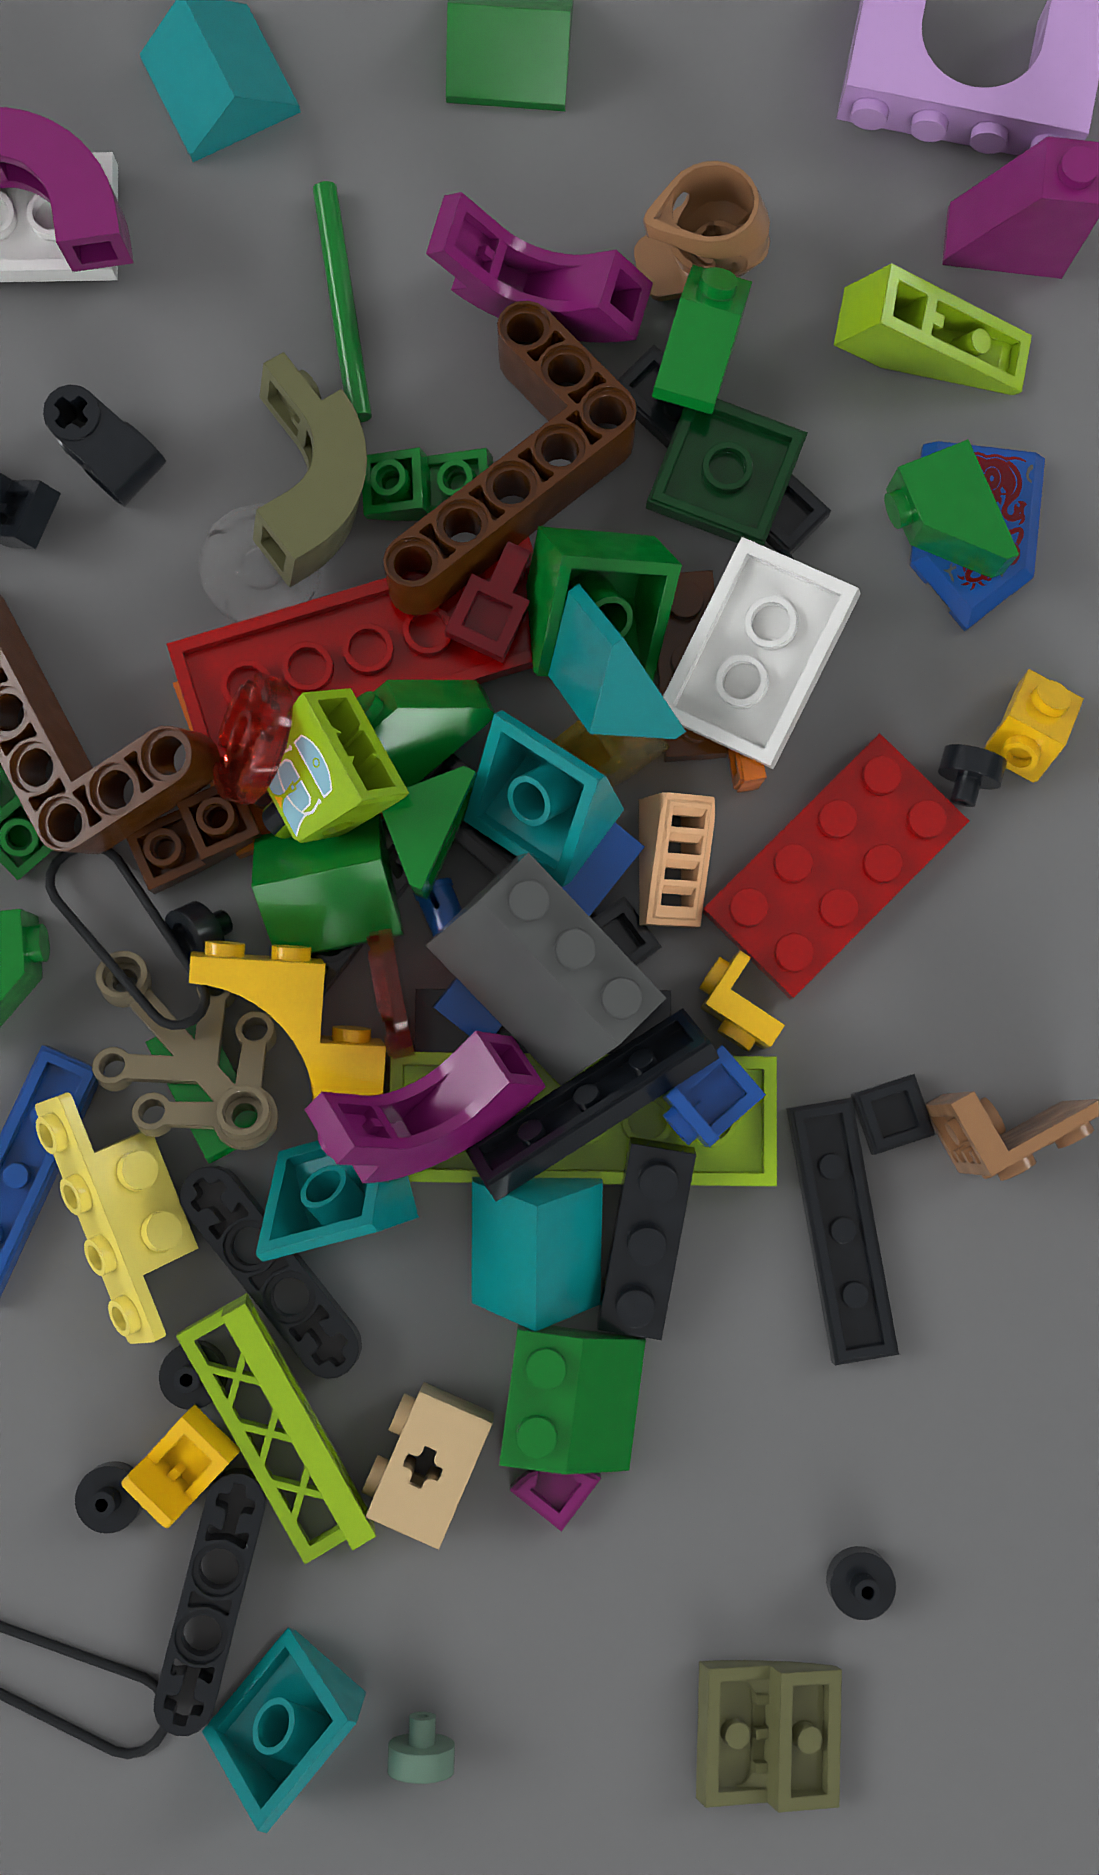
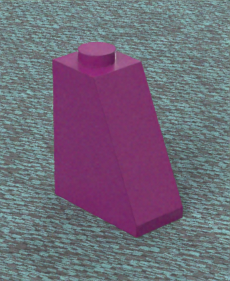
(1028, 212)

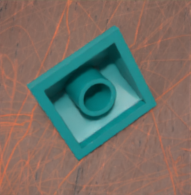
(216, 75)
(605, 678)
(540, 799)
(326, 1203)
(538, 1250)
(282, 1725)

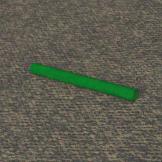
(341, 298)

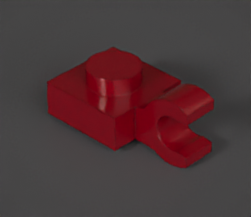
(490, 610)

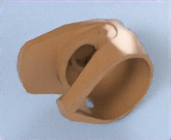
(716, 226)

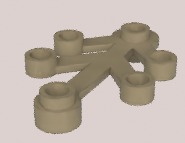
(191, 1063)

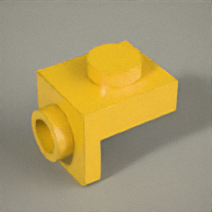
(1035, 725)
(741, 1020)
(180, 1467)

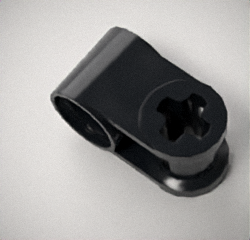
(105, 446)

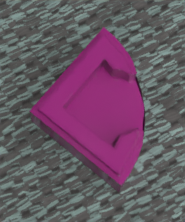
(554, 1494)

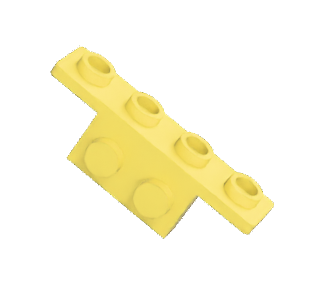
(124, 1210)

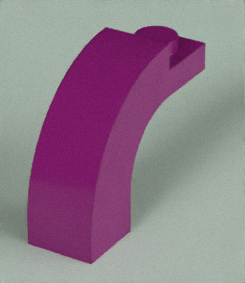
(64, 172)
(591, 294)
(431, 1117)

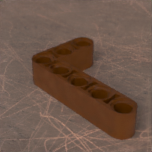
(525, 469)
(74, 783)

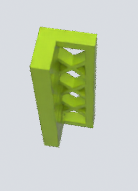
(299, 1424)

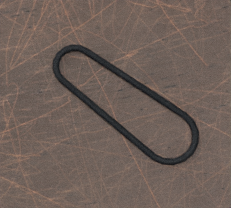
(109, 961)
(65, 1726)

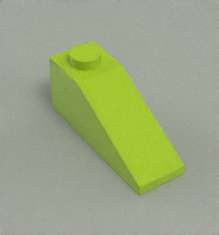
(930, 333)

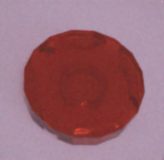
(254, 738)
(390, 994)

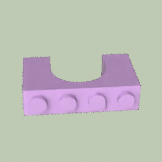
(900, 88)

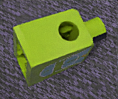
(330, 771)

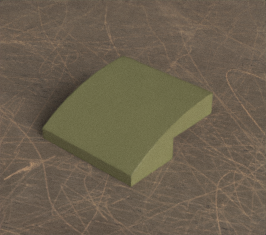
(769, 1734)

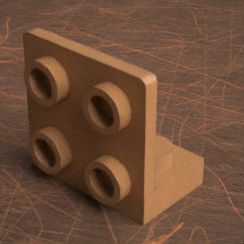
(973, 1132)

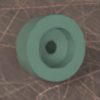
(421, 1753)

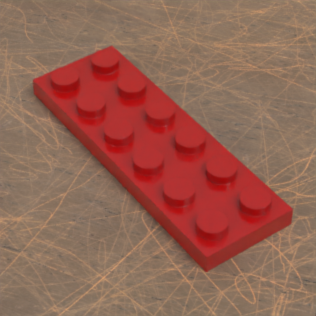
(334, 644)

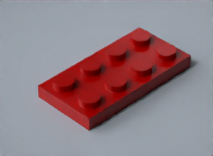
(835, 866)

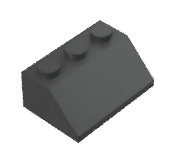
(545, 970)

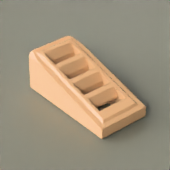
(695, 836)

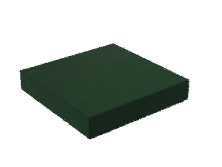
(726, 471)

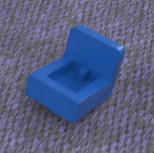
(711, 1100)

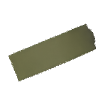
(316, 515)

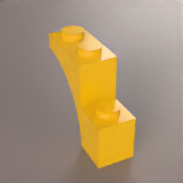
(291, 992)

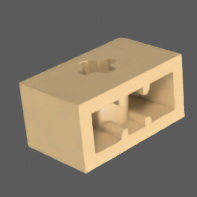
(421, 1503)

